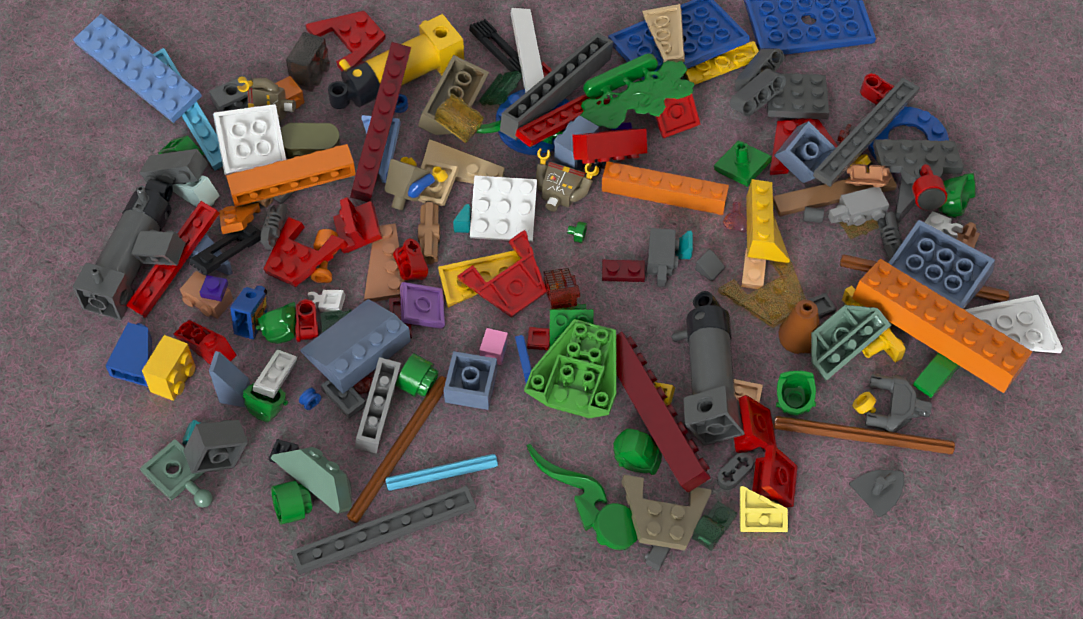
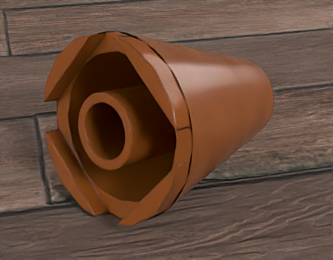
(797, 327)

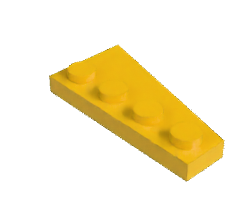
(722, 64)
(487, 267)

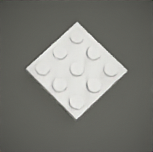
(249, 138)
(502, 207)

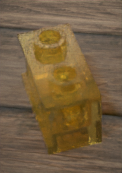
(459, 118)

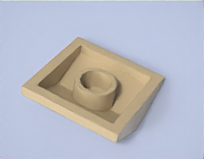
(438, 191)

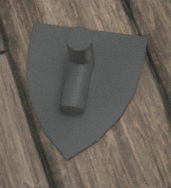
(879, 489)

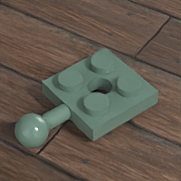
(174, 484)

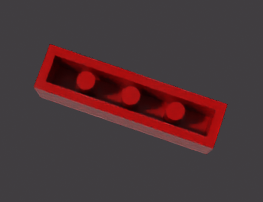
(609, 144)

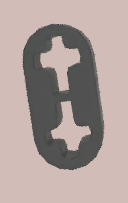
(738, 475)

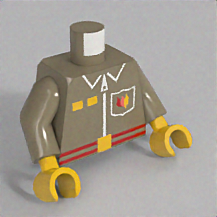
(265, 92)
(562, 184)

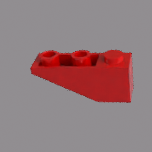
(204, 341)

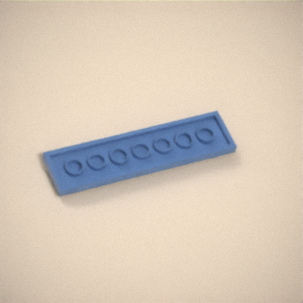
(137, 68)

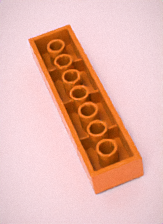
(942, 325)

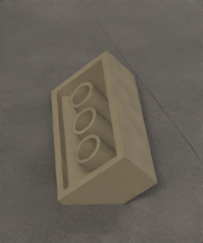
(460, 79)

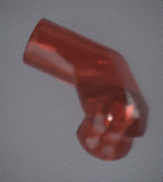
(363, 385)

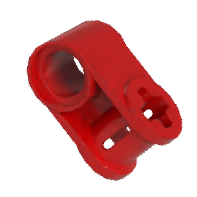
(875, 88)
(410, 262)
(306, 324)

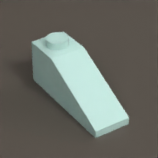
(197, 191)

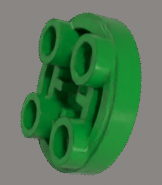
(615, 527)

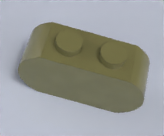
(308, 138)

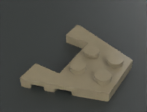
(663, 522)

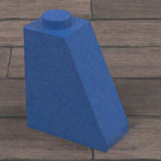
(131, 354)

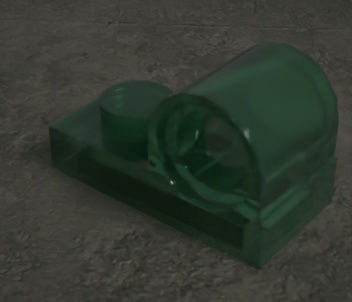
(714, 525)

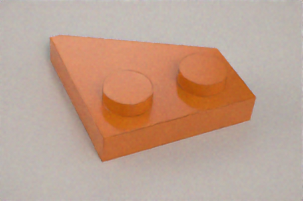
(237, 218)

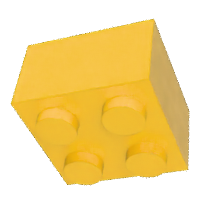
(169, 368)

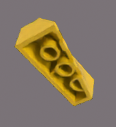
(763, 234)

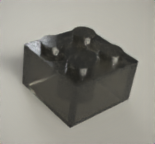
(308, 61)

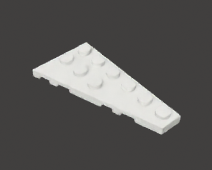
(1022, 321)

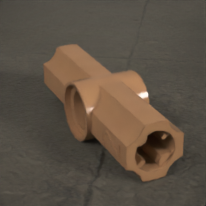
(429, 232)

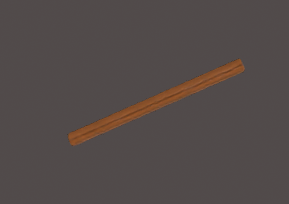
(865, 265)
(864, 435)
(397, 451)

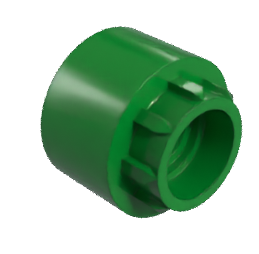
(417, 376)
(291, 501)

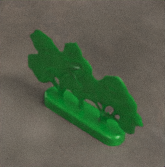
(642, 96)

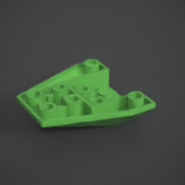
(578, 371)

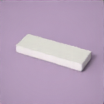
(274, 373)

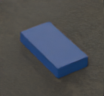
(523, 354)

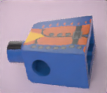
(247, 309)

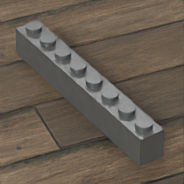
(557, 84)

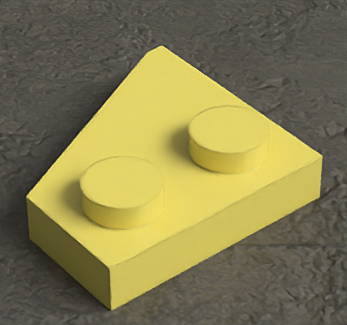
(760, 513)

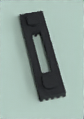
(483, 31)
(208, 262)

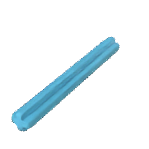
(441, 472)

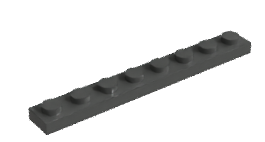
(866, 132)
(383, 530)

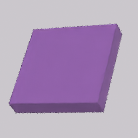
(422, 305)

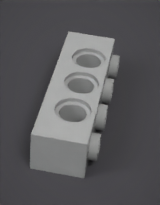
(377, 405)

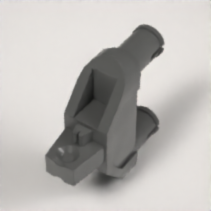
(903, 403)

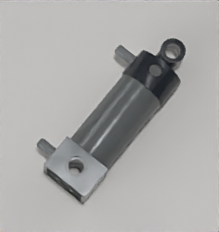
(107, 284)
(712, 408)

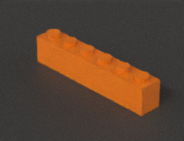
(291, 175)
(664, 188)

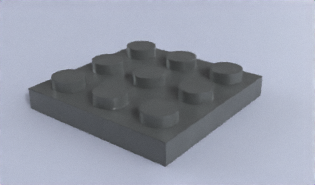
(801, 97)

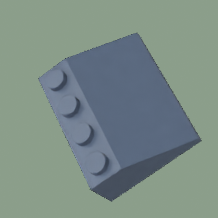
(943, 263)
(355, 343)

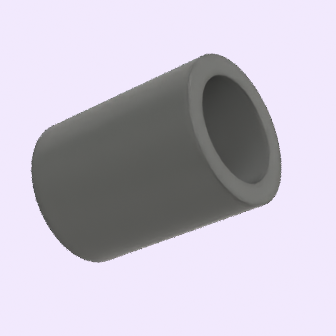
(813, 214)

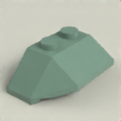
(844, 337)
(318, 476)

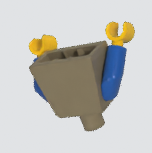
(409, 181)

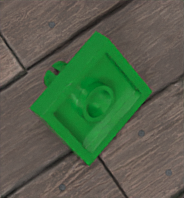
(742, 163)

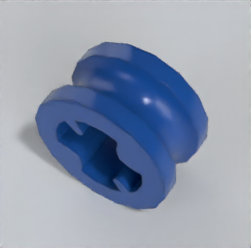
(402, 107)
(310, 398)

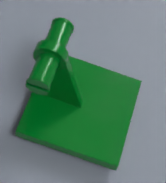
(562, 317)

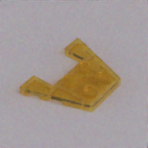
(772, 301)

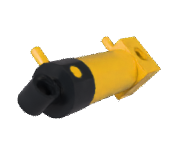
(428, 52)

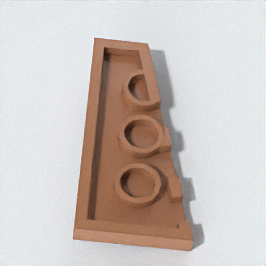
(383, 272)

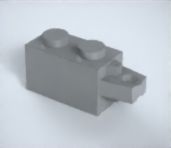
(860, 207)

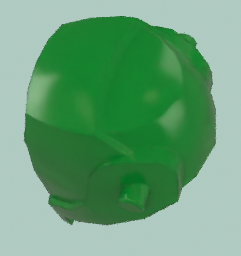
(959, 192)
(279, 324)
(796, 392)
(262, 406)
(637, 452)

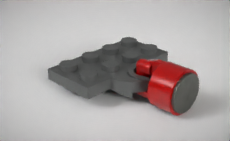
(922, 165)

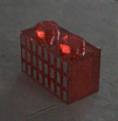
(561, 288)

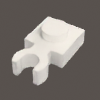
(944, 224)
(329, 300)

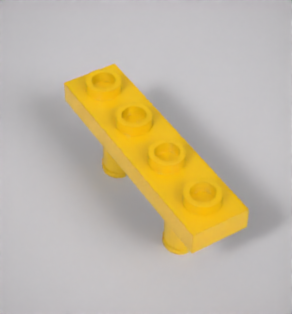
(886, 341)

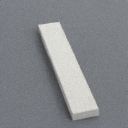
(527, 47)

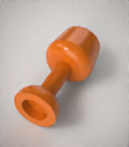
(322, 274)

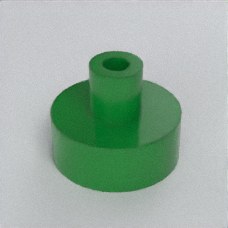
(579, 231)

